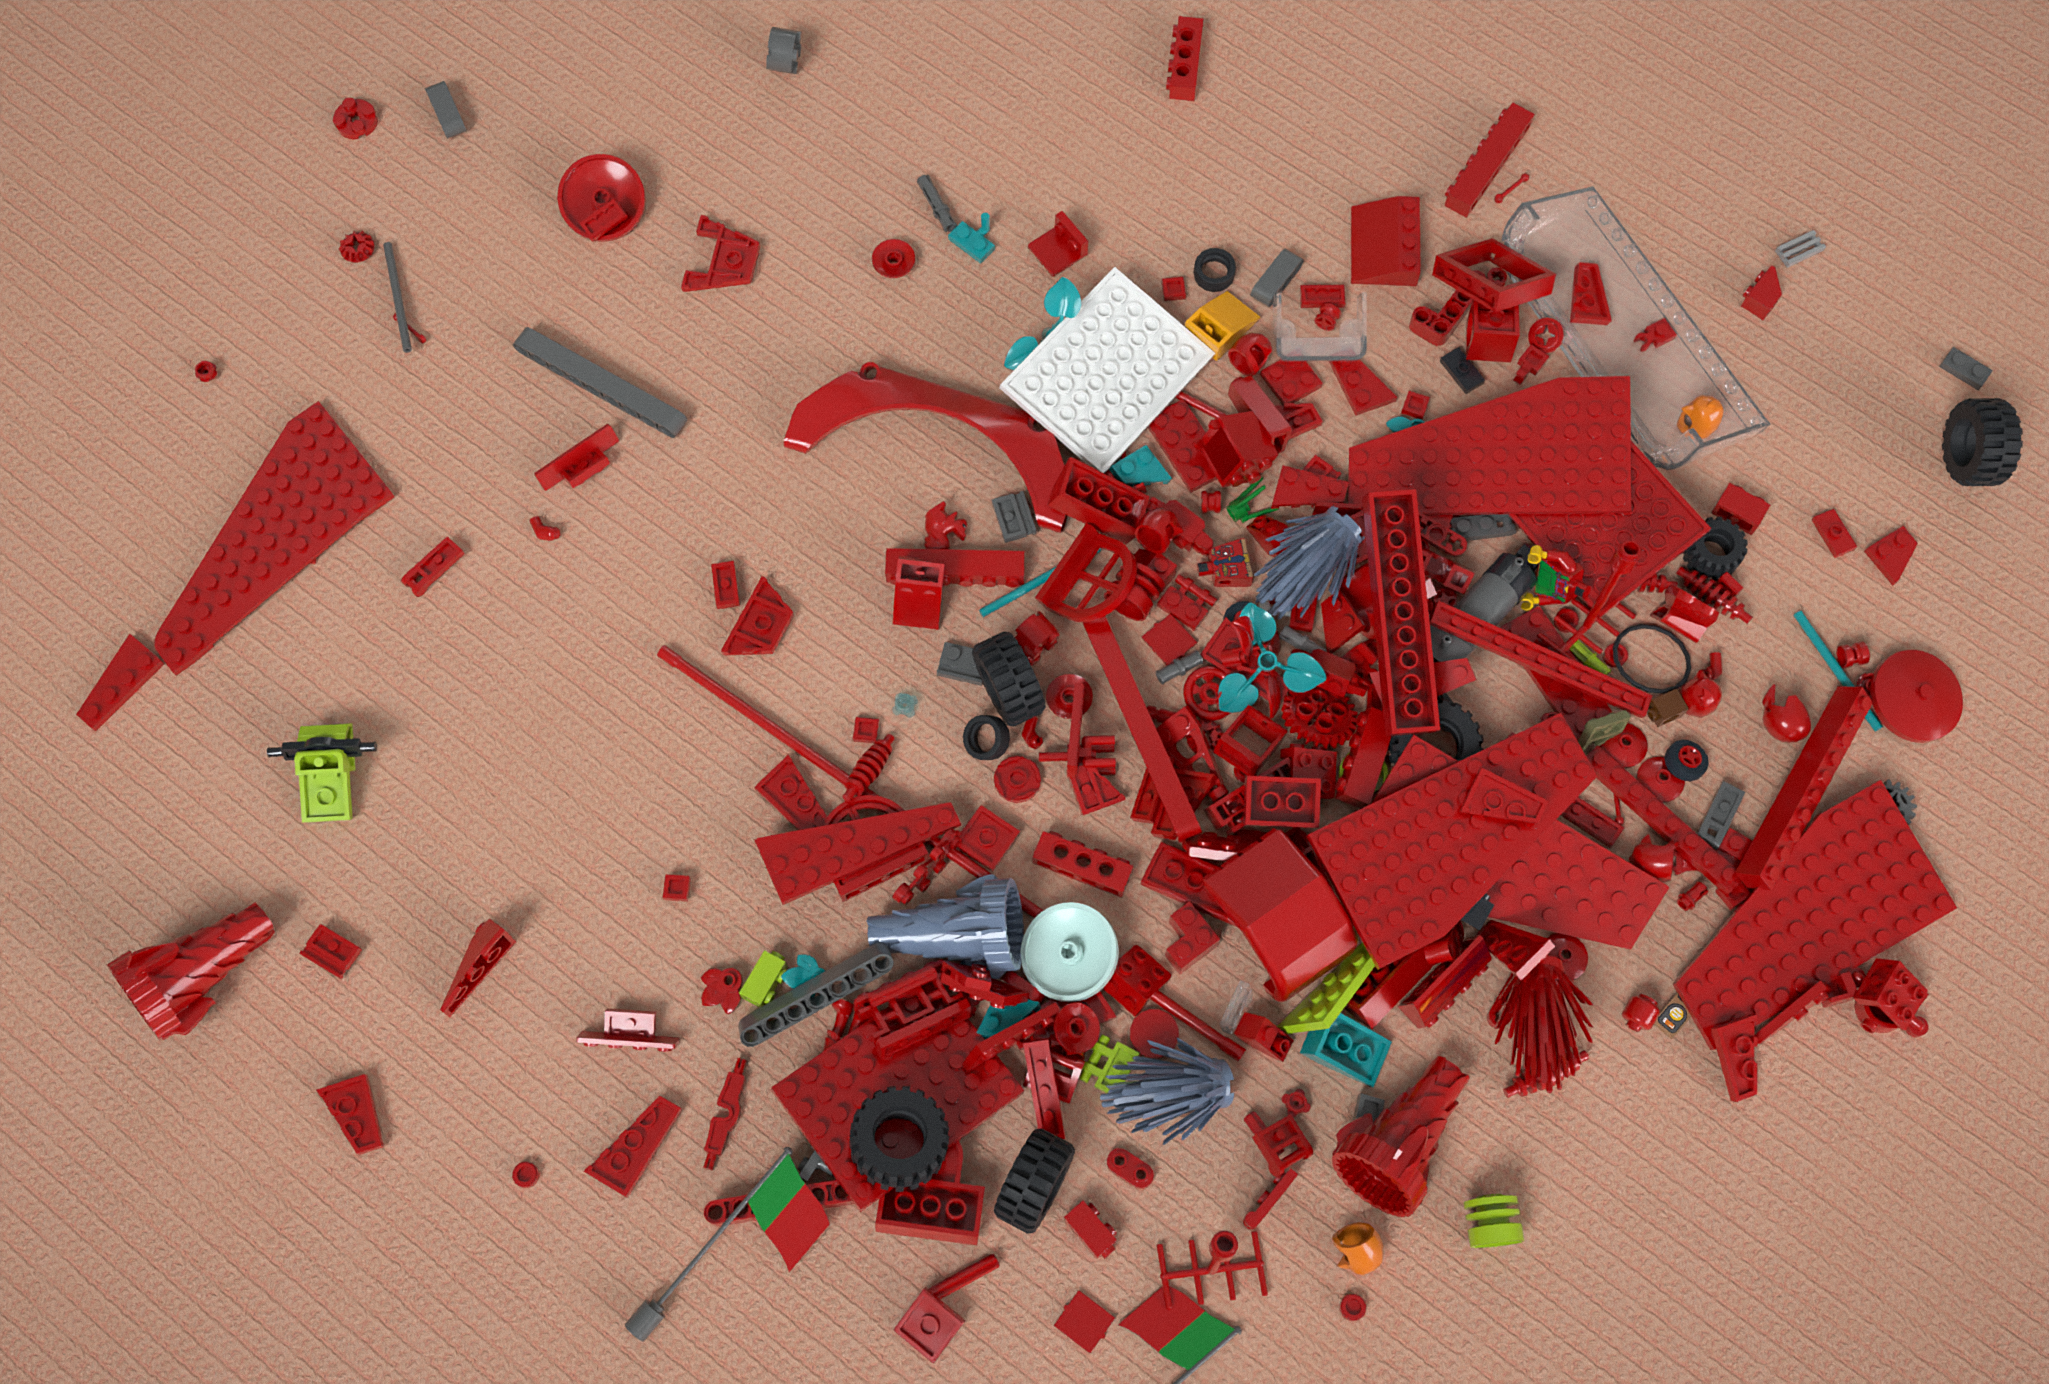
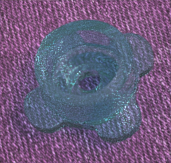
(901, 699)

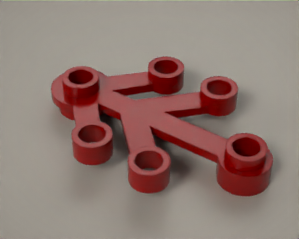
(937, 864)

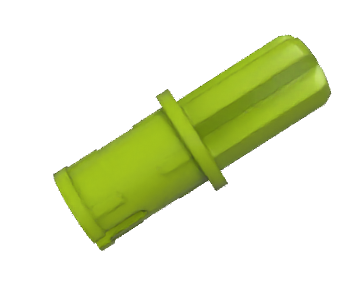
(1588, 658)

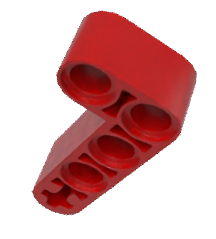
(1441, 321)

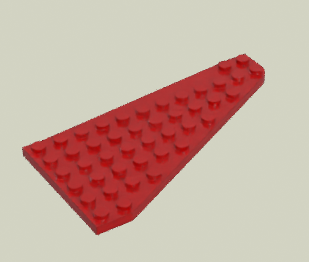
(290, 513)

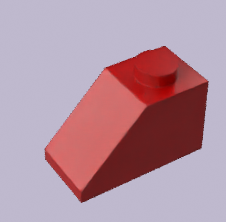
(1158, 563)

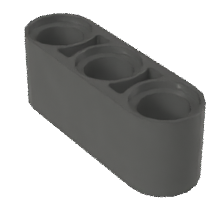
(445, 109)
(1277, 277)

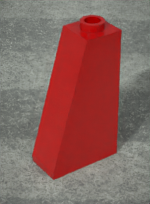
(1248, 396)

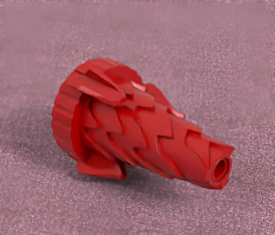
(172, 978)
(1390, 1157)

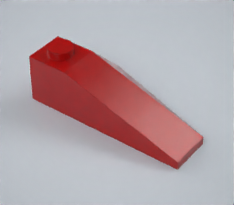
(482, 955)

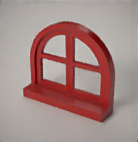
(1072, 568)
(884, 870)

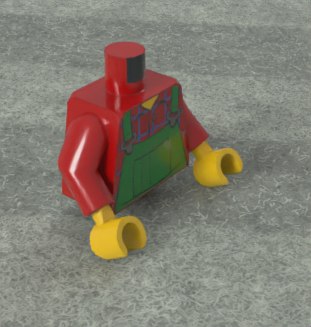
(1557, 578)

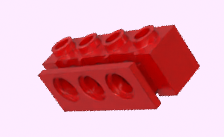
(1232, 804)

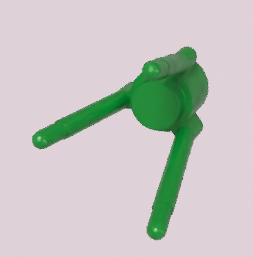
(1239, 507)

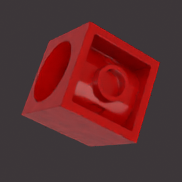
(1491, 334)

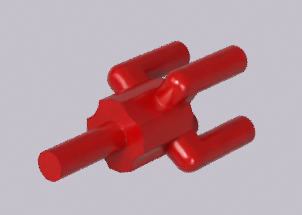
(1087, 754)

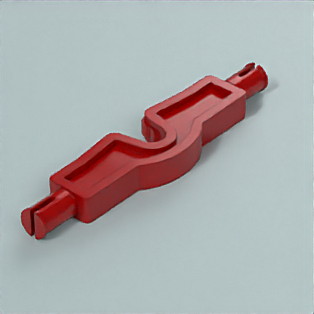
(720, 1126)

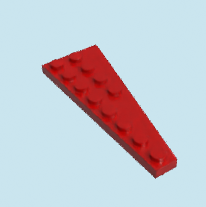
(825, 854)

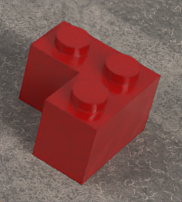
(1195, 941)

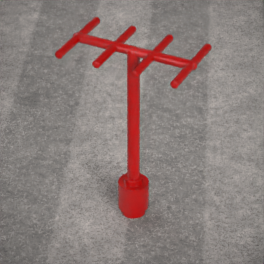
(1622, 563)
(1222, 1249)

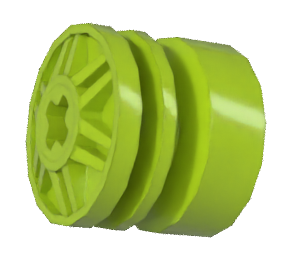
(1493, 1221)

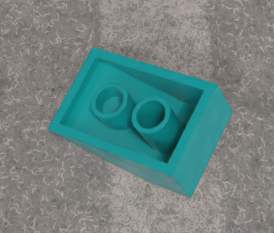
(1348, 1049)

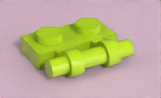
(1118, 1056)

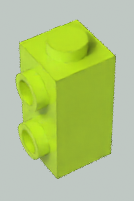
(764, 979)

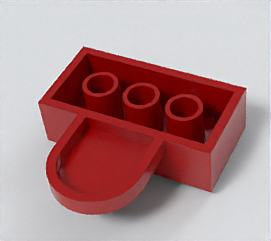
(937, 1209)

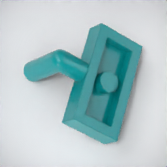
(973, 241)

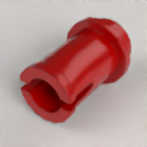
(1688, 899)

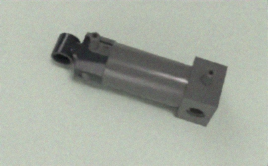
(1488, 599)

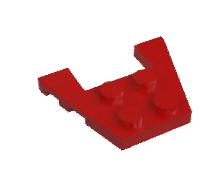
(731, 262)

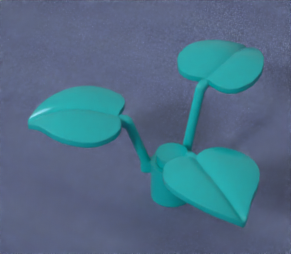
(1060, 301)
(1300, 675)

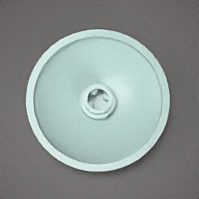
(1069, 952)

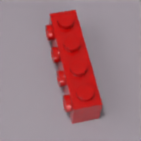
(1364, 760)

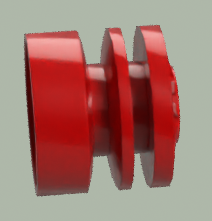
(1144, 592)

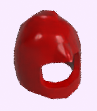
(1250, 353)
(1157, 530)
(1701, 695)
(1654, 859)

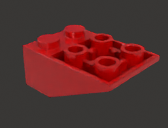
(918, 592)

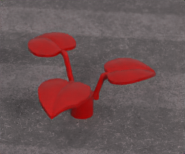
(1239, 656)

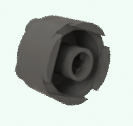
(783, 50)

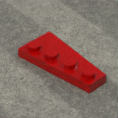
(1448, 676)

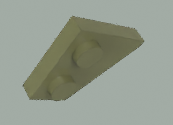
(1604, 728)

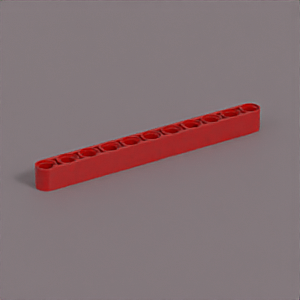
(1142, 729)

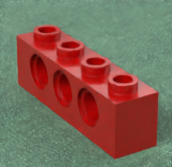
(1186, 58)
(1090, 875)

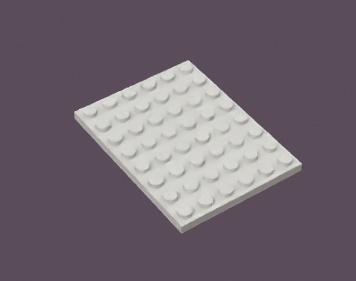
(1107, 371)

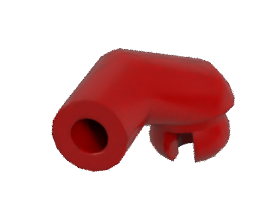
(1029, 734)

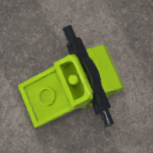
(324, 764)

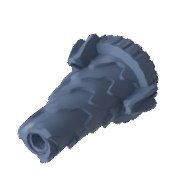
(974, 928)

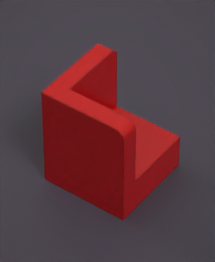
(1843, 992)

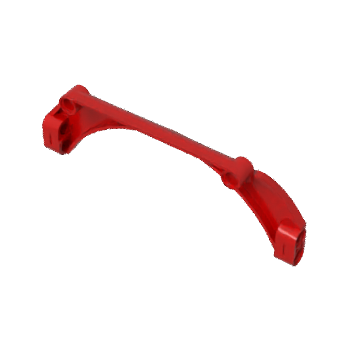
(1010, 428)

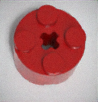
(1035, 636)

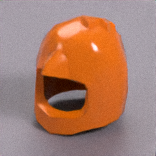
(1704, 413)
(1360, 1247)

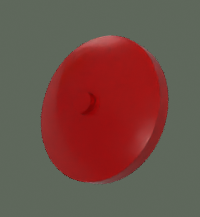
(595, 182)
(1916, 696)

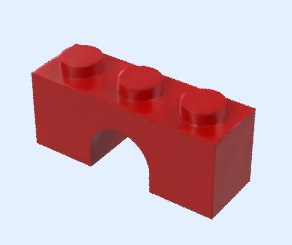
(1447, 571)

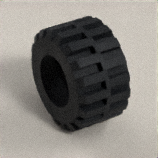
(1731, 542)

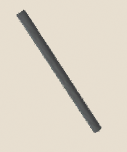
(397, 297)

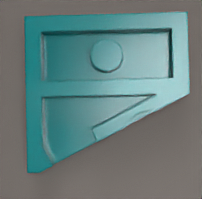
(1139, 468)
(1000, 1019)

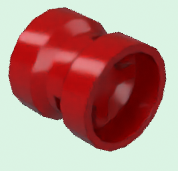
(1854, 654)

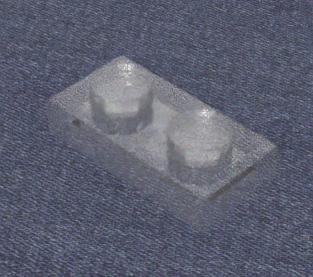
(1232, 1016)

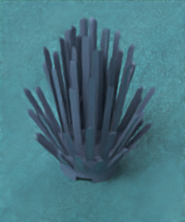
(1313, 560)
(1171, 1087)

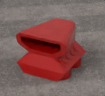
(1685, 614)

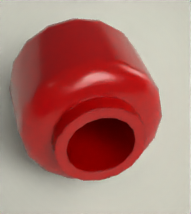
(1640, 1012)

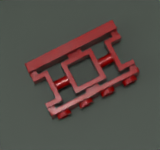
(918, 1025)

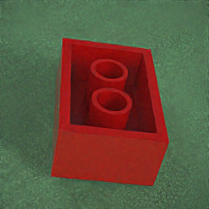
(1281, 801)

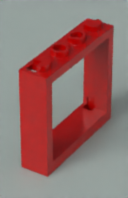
(1453, 270)

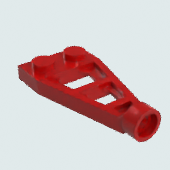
(1177, 728)

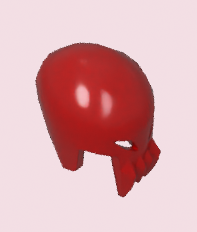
(1788, 722)

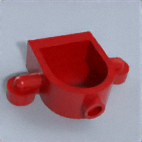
(1875, 1020)

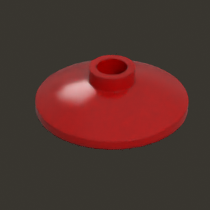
(891, 251)
(1063, 687)
(1630, 754)
(1649, 777)
(1577, 953)
(1086, 1027)

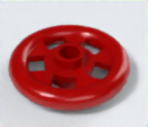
(1191, 688)

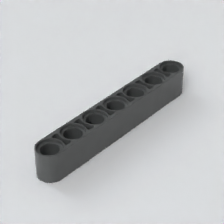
(820, 984)

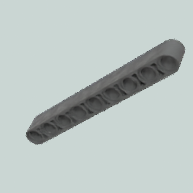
(600, 382)

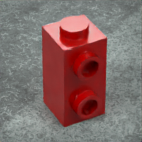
(1090, 1230)

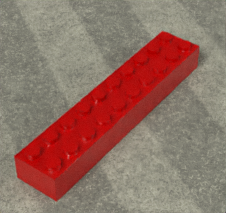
(1400, 612)

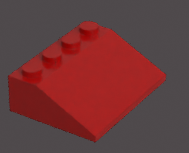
(1386, 242)

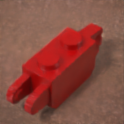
(1193, 527)
(1339, 674)

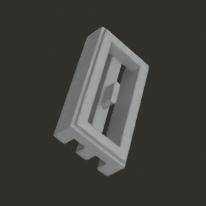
(1808, 236)

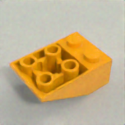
(1221, 323)

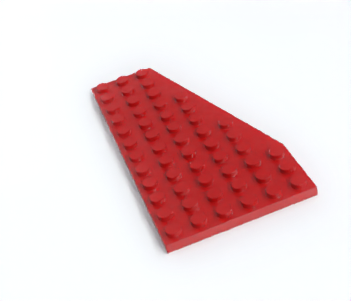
(1522, 453)
(1420, 865)
(1561, 880)
(1839, 901)

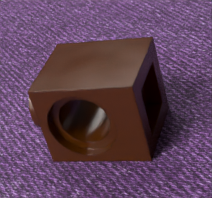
(1666, 708)

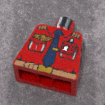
(1228, 565)

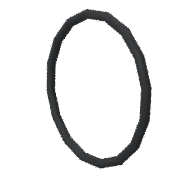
(1664, 631)

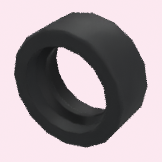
(1217, 255)
(970, 738)

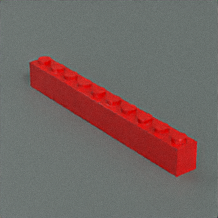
(1804, 788)

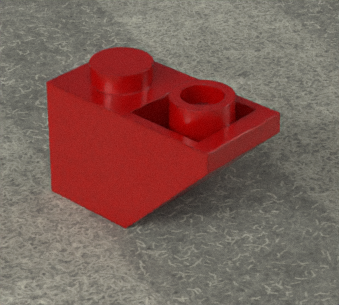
(1764, 295)
(1266, 527)
(1263, 1036)

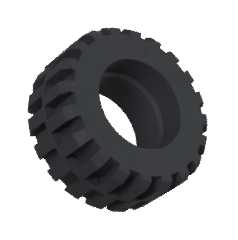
(1982, 442)
(1009, 678)
(1457, 723)
(899, 1105)
(1034, 1180)

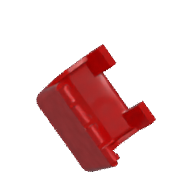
(1283, 912)

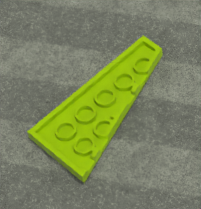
(1331, 995)

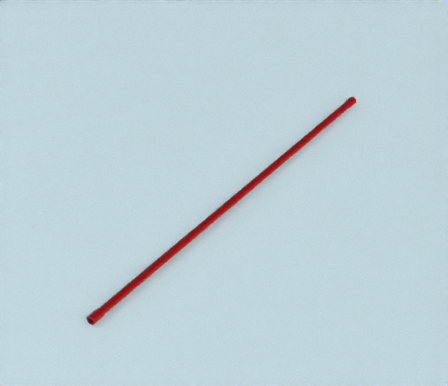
(675, 660)

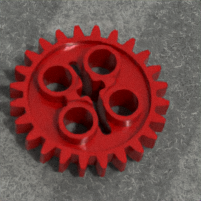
(1331, 726)

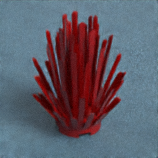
(1543, 1022)

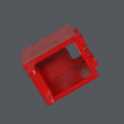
(1237, 448)

